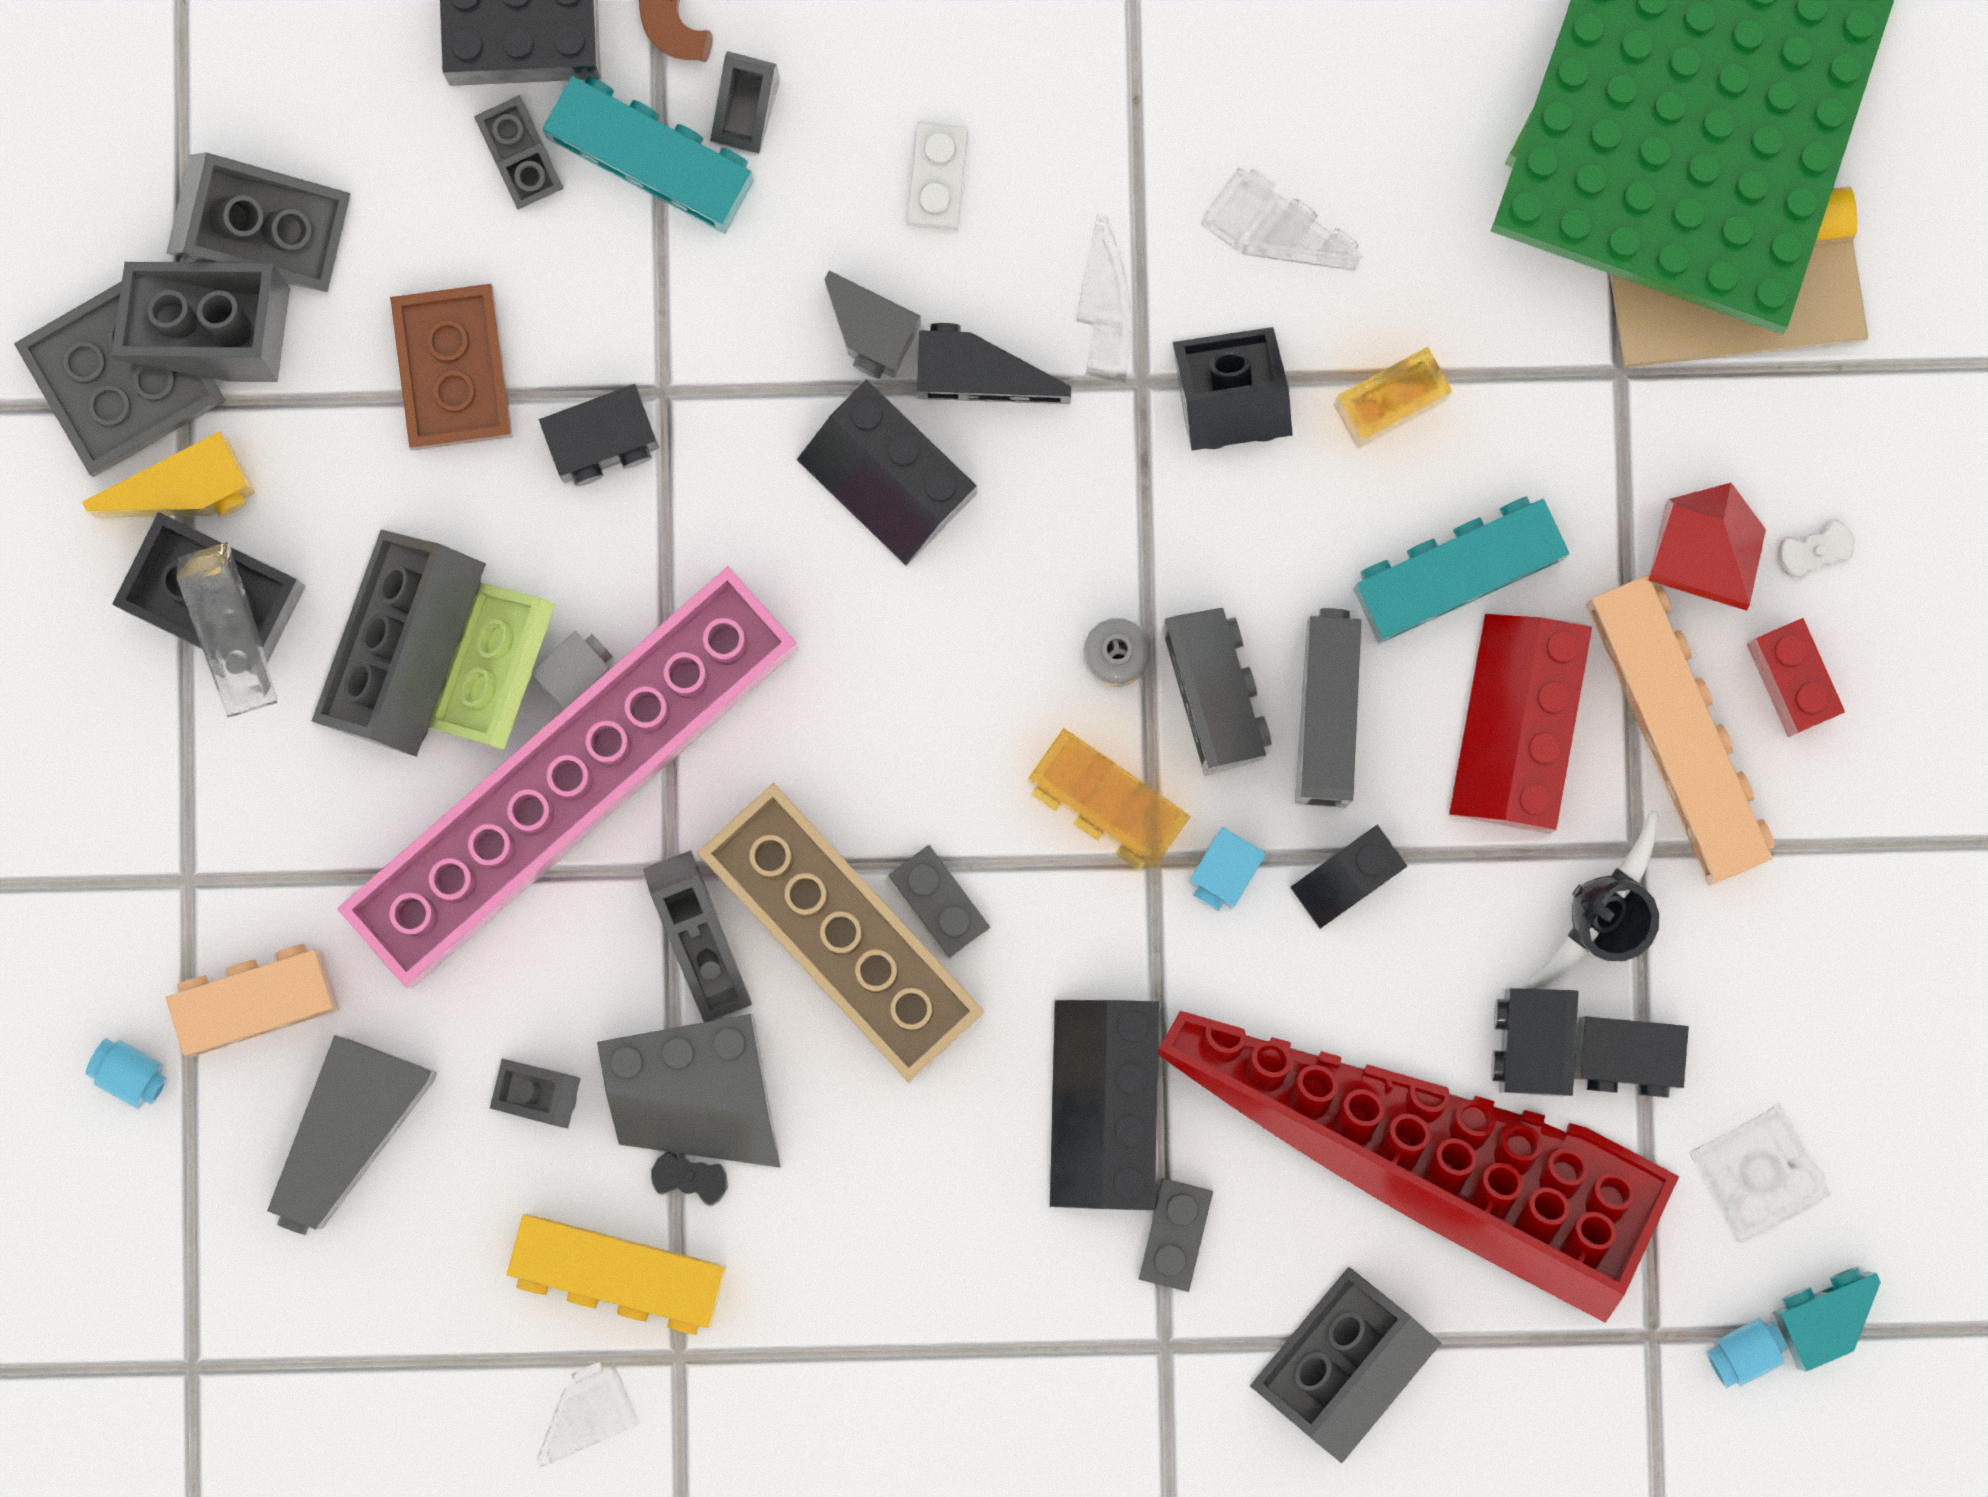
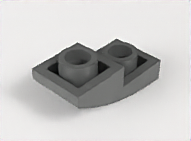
(518, 152)

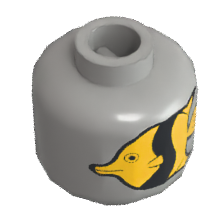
(1116, 671)

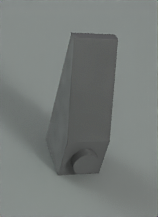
(697, 936)

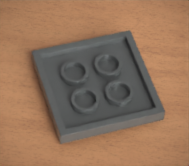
(103, 402)

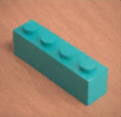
(648, 153)
(1460, 570)

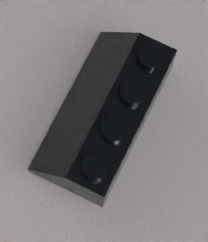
(1104, 1104)

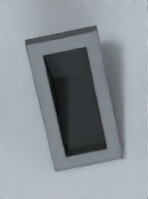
(744, 101)

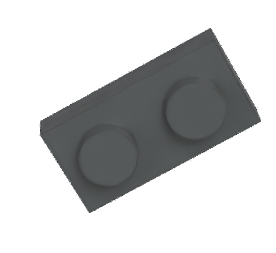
(939, 901)
(1175, 1235)

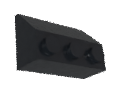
(887, 473)

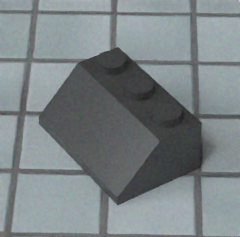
(1216, 689)
(1345, 1364)

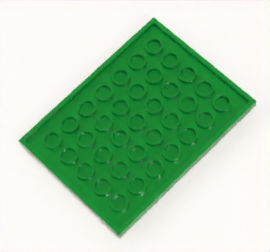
(1694, 143)

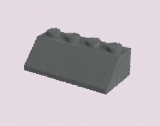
(399, 642)

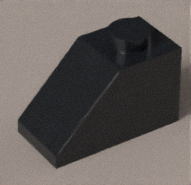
(1348, 876)

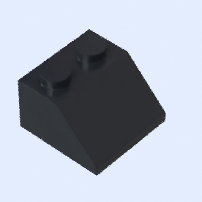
(1233, 389)
(1536, 1041)

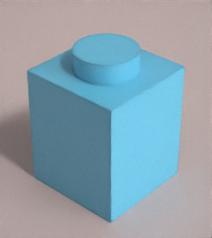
(1225, 870)

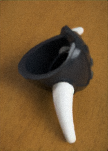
(1610, 914)

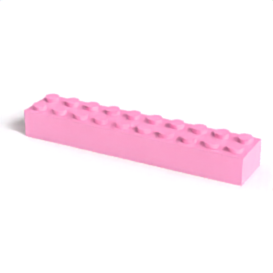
(568, 778)

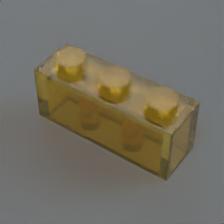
(1107, 801)

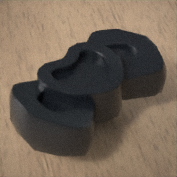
(705, 1180)

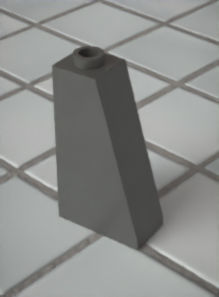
(1329, 710)
(346, 1125)

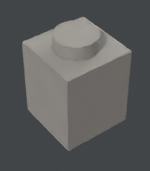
(572, 668)

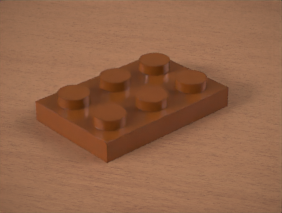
(451, 367)

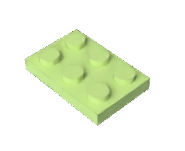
(492, 666)

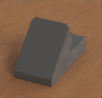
(535, 1093)

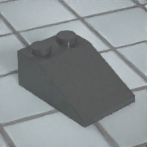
(258, 217)
(203, 318)

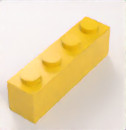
(617, 1272)

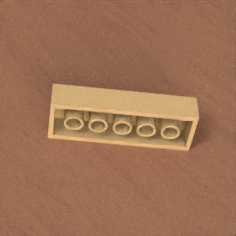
(841, 932)

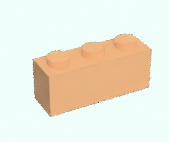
(251, 1000)

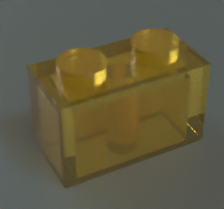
(1392, 397)

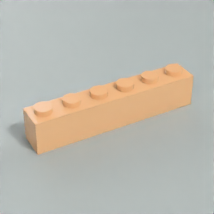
(1679, 729)

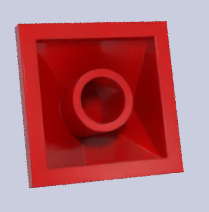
(1709, 546)

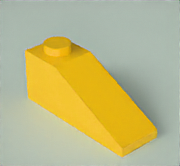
(189, 483)

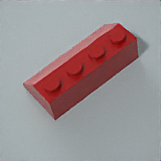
(1520, 721)

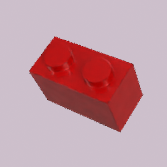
(1795, 677)

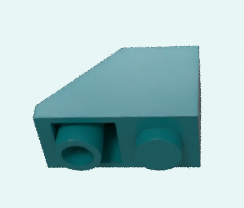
(1827, 1322)

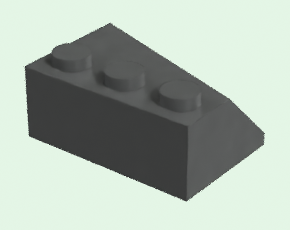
(692, 1091)

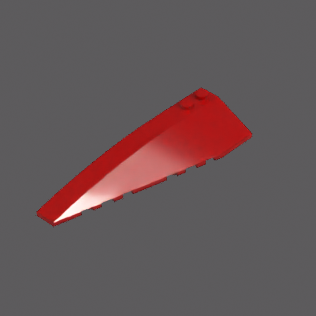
(1500, 1183)

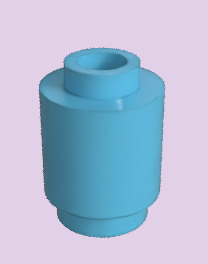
(126, 1073)
(1747, 1353)

